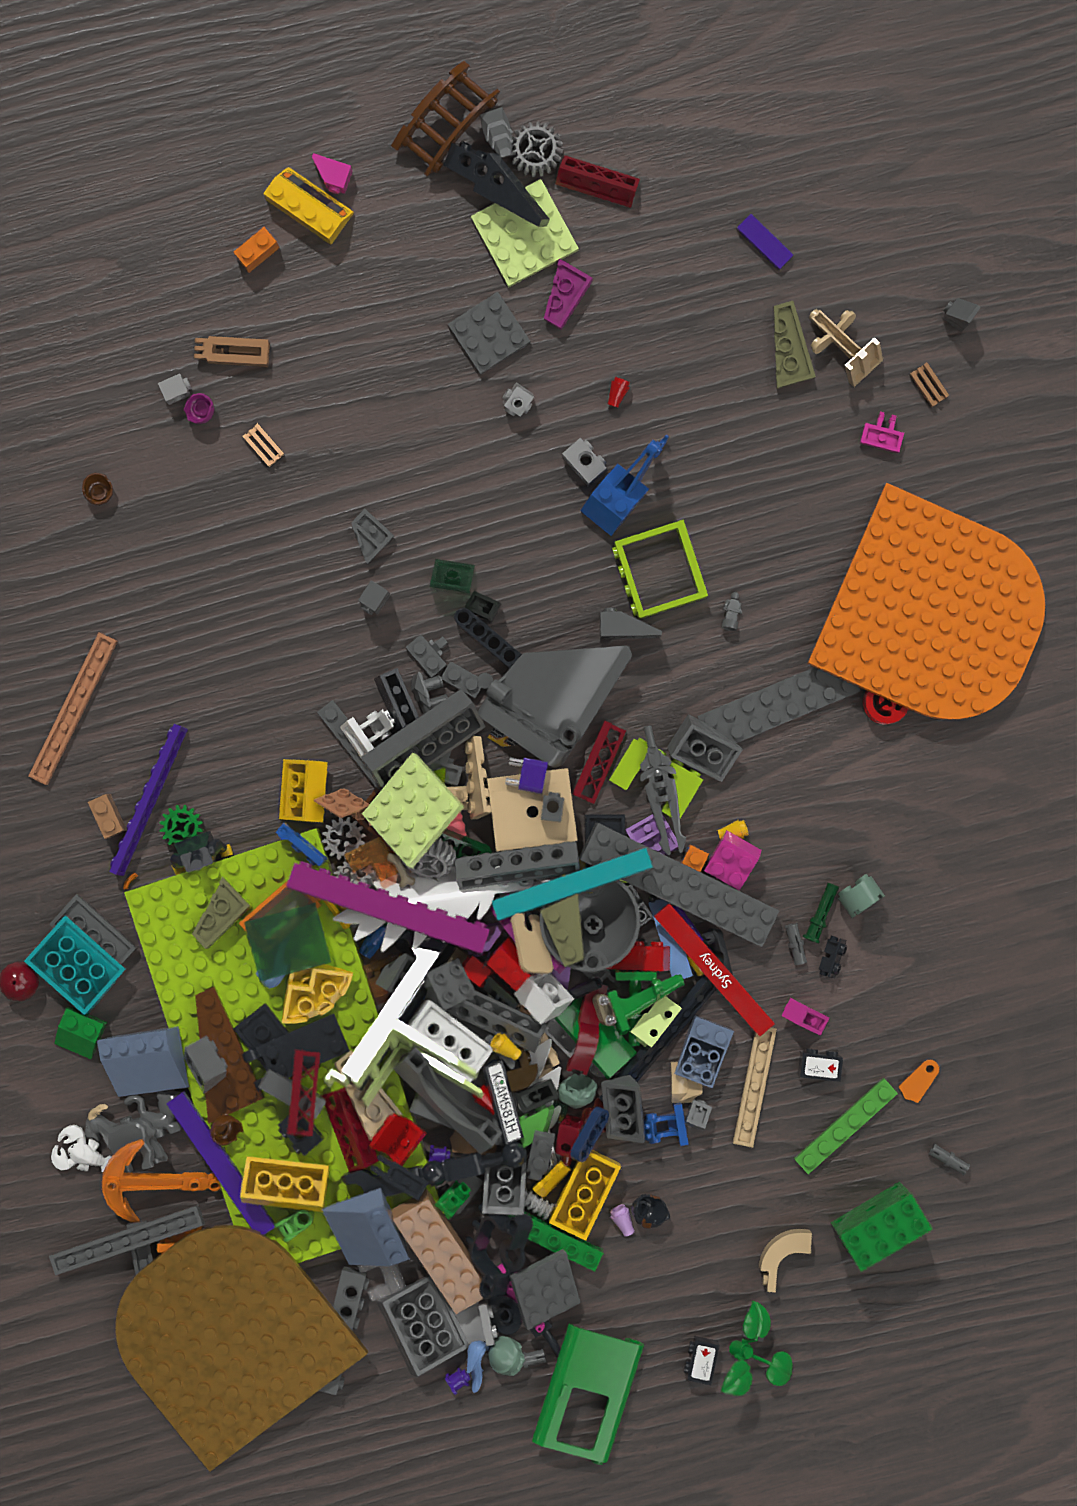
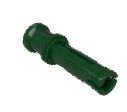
(817, 922)

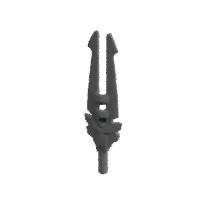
(656, 767)

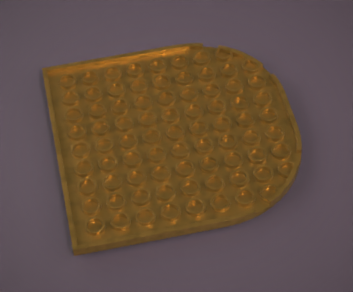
(229, 1337)

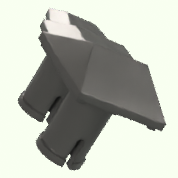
(497, 131)
(420, 690)

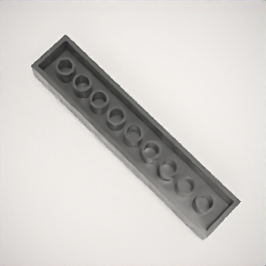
(685, 887)

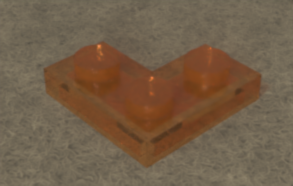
(374, 854)

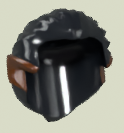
(650, 1211)

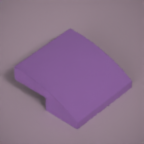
(648, 834)

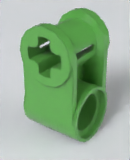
(292, 1225)

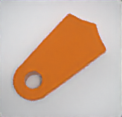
(919, 1081)

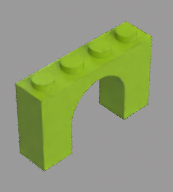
(686, 781)

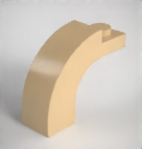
(779, 1247)

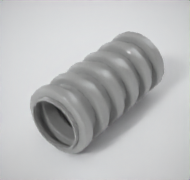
(538, 1205)

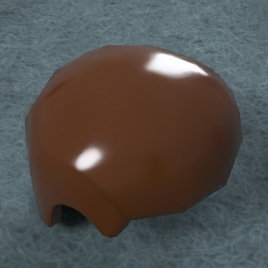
(97, 489)
(225, 1129)

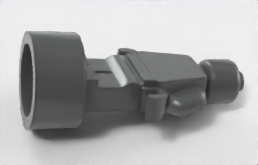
(732, 609)

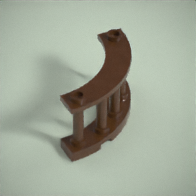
(431, 102)

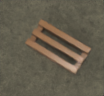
(935, 380)

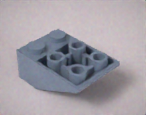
(703, 1051)

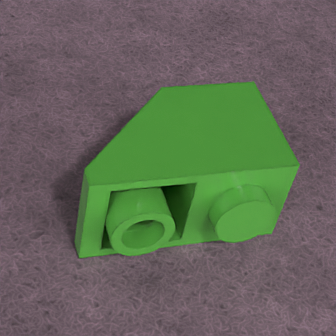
(539, 1121)

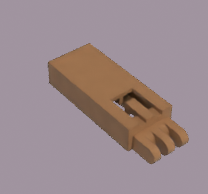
(241, 351)

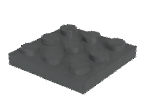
(489, 333)
(545, 1289)

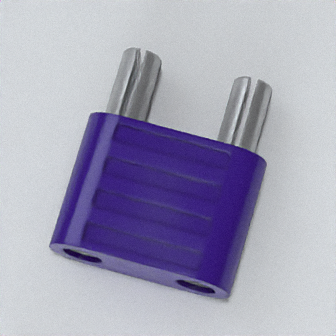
(532, 775)

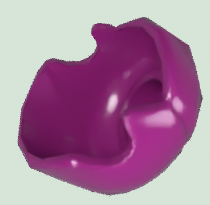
(199, 408)

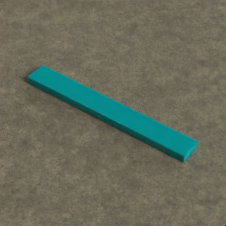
(572, 884)

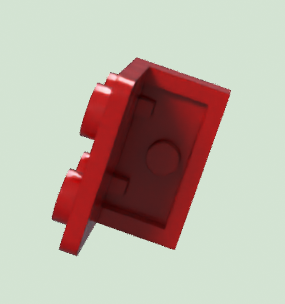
(398, 1138)

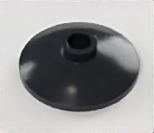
(506, 1314)

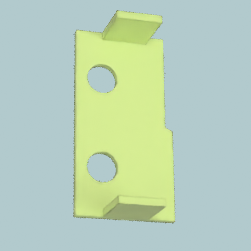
(655, 1020)

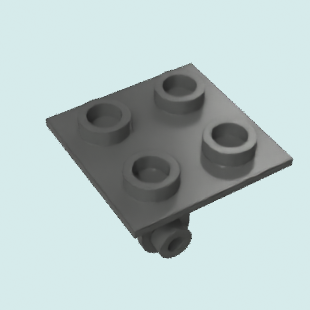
(450, 984)

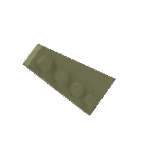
(791, 352)

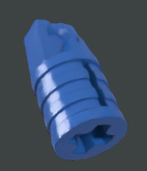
(373, 942)

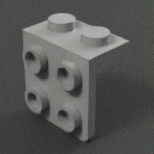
(477, 1323)

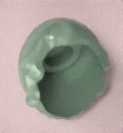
(577, 1090)
(506, 1356)

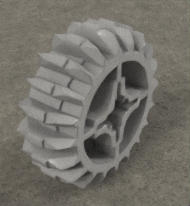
(549, 139)
(436, 862)

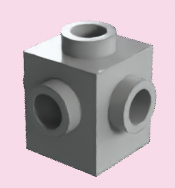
(517, 393)

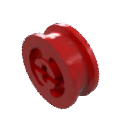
(893, 714)

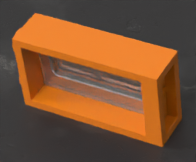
(280, 901)

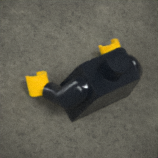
(198, 852)

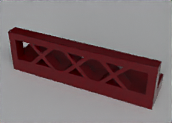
(596, 183)
(594, 754)
(295, 1093)
(351, 1128)

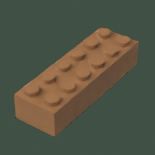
(439, 1250)

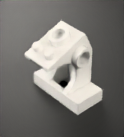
(381, 725)

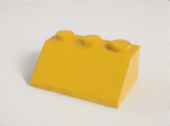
(300, 786)

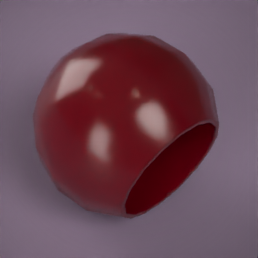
(26, 981)

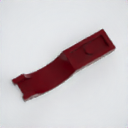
(587, 1035)

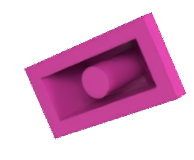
(333, 173)
(805, 1016)

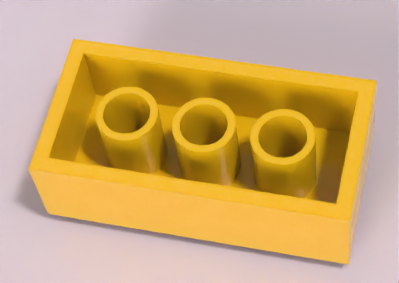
(284, 1184)
(584, 1194)

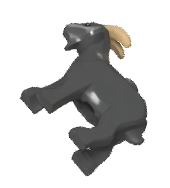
(124, 1133)

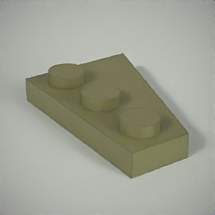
(221, 914)
(565, 929)

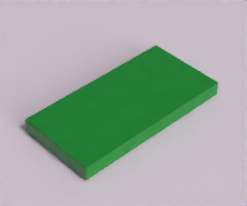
(611, 1050)

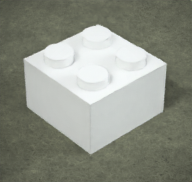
(543, 997)

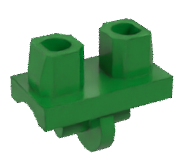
(453, 1198)

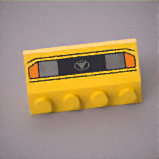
(308, 204)

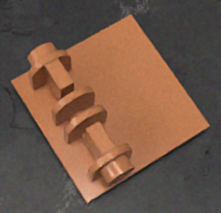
(343, 804)

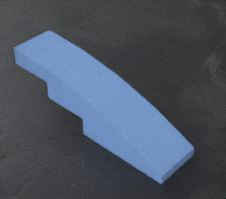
(678, 958)

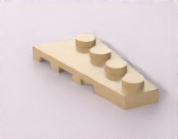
(476, 775)
(378, 1110)

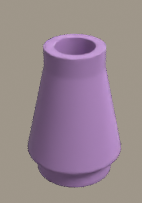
(622, 1219)

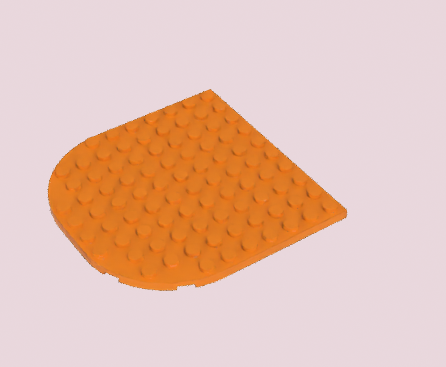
(933, 611)

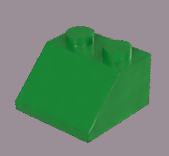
(79, 1032)

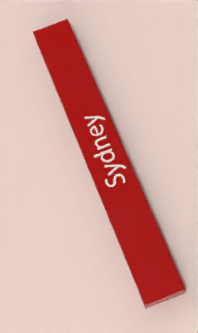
(714, 969)

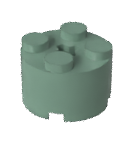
(861, 896)

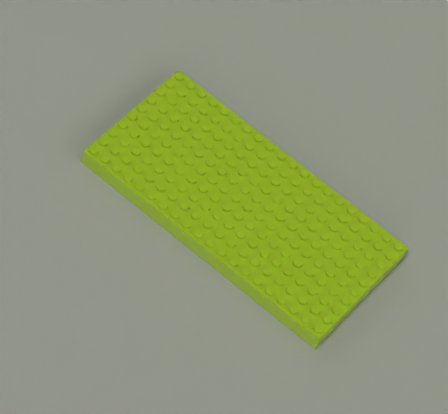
(182, 968)

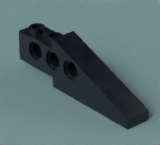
(509, 194)

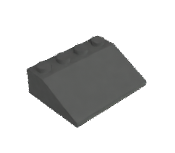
(422, 1325)

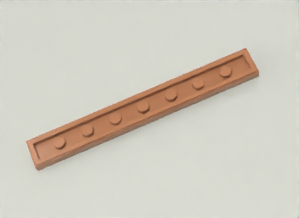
(73, 708)

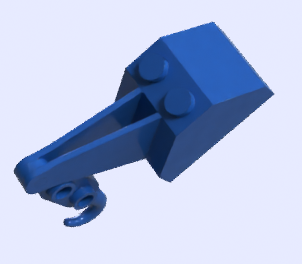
(620, 492)

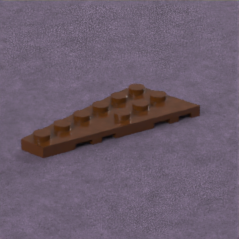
(237, 1087)

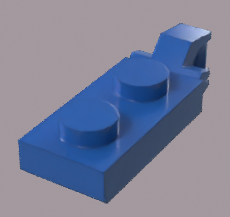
(300, 844)

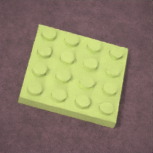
(521, 246)
(412, 810)

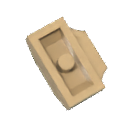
(683, 1089)

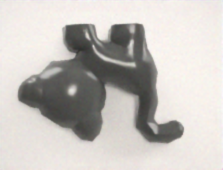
(163, 1119)

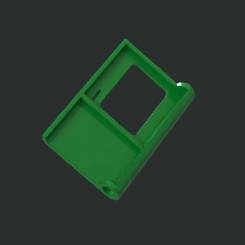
(596, 1365)

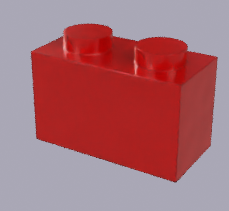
(475, 971)

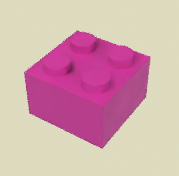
(732, 860)

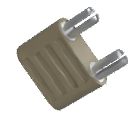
(604, 1009)

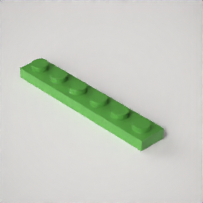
(845, 1126)

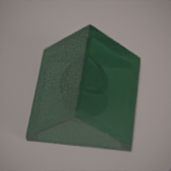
(452, 577)

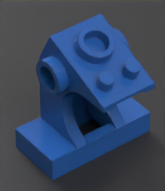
(675, 1123)

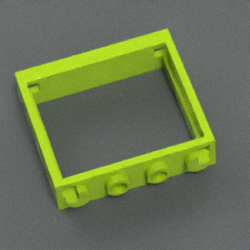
(630, 588)

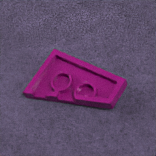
(566, 293)

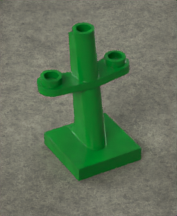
(635, 980)
(629, 1007)

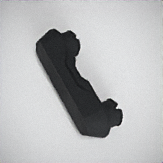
(716, 940)

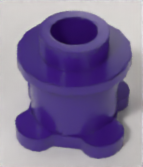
(438, 1154)
(457, 1380)

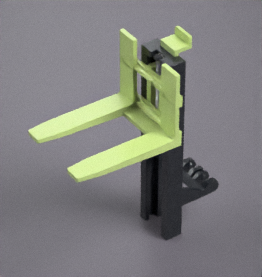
(391, 1029)

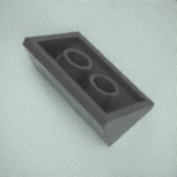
(625, 1111)

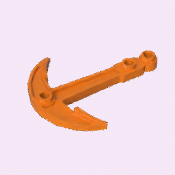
(124, 1181)

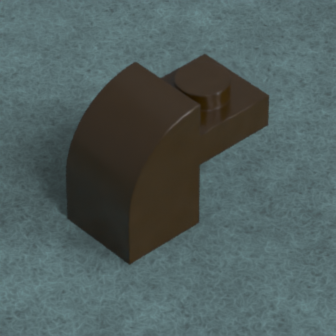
(523, 1076)

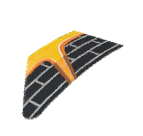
(500, 738)

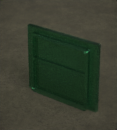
(287, 942)

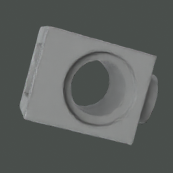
(175, 388)

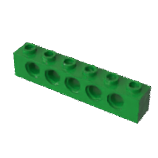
(558, 1239)

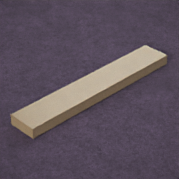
(754, 1088)

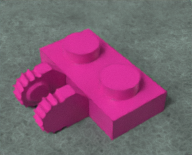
(882, 437)

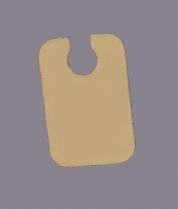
(531, 949)

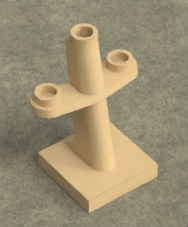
(861, 360)

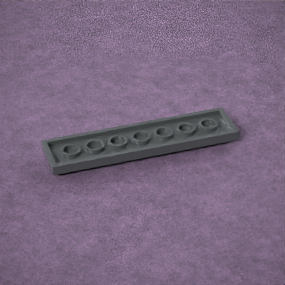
(777, 704)

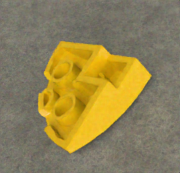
(313, 992)

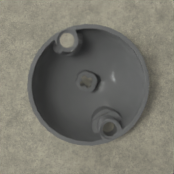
(618, 921)

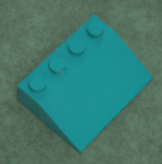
(75, 965)

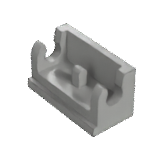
(560, 1037)

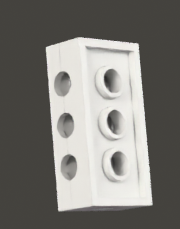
(460, 1037)

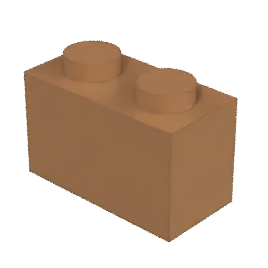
(107, 816)

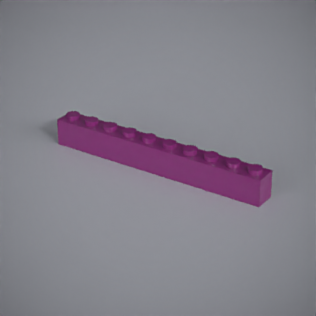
(388, 908)

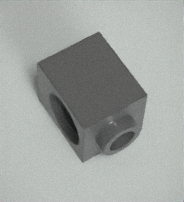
(546, 815)

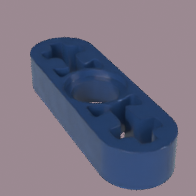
(589, 1134)

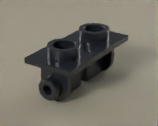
(832, 964)

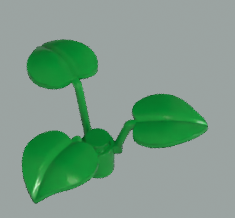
(739, 1378)

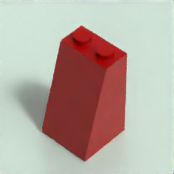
(507, 965)

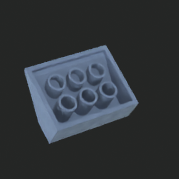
(144, 1061)
(367, 1230)

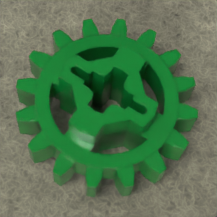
(176, 818)

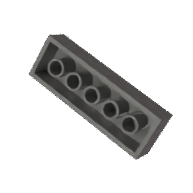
(427, 736)

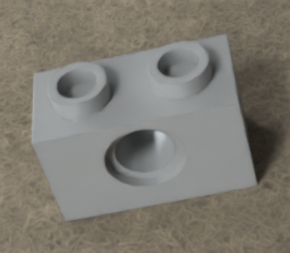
(586, 473)

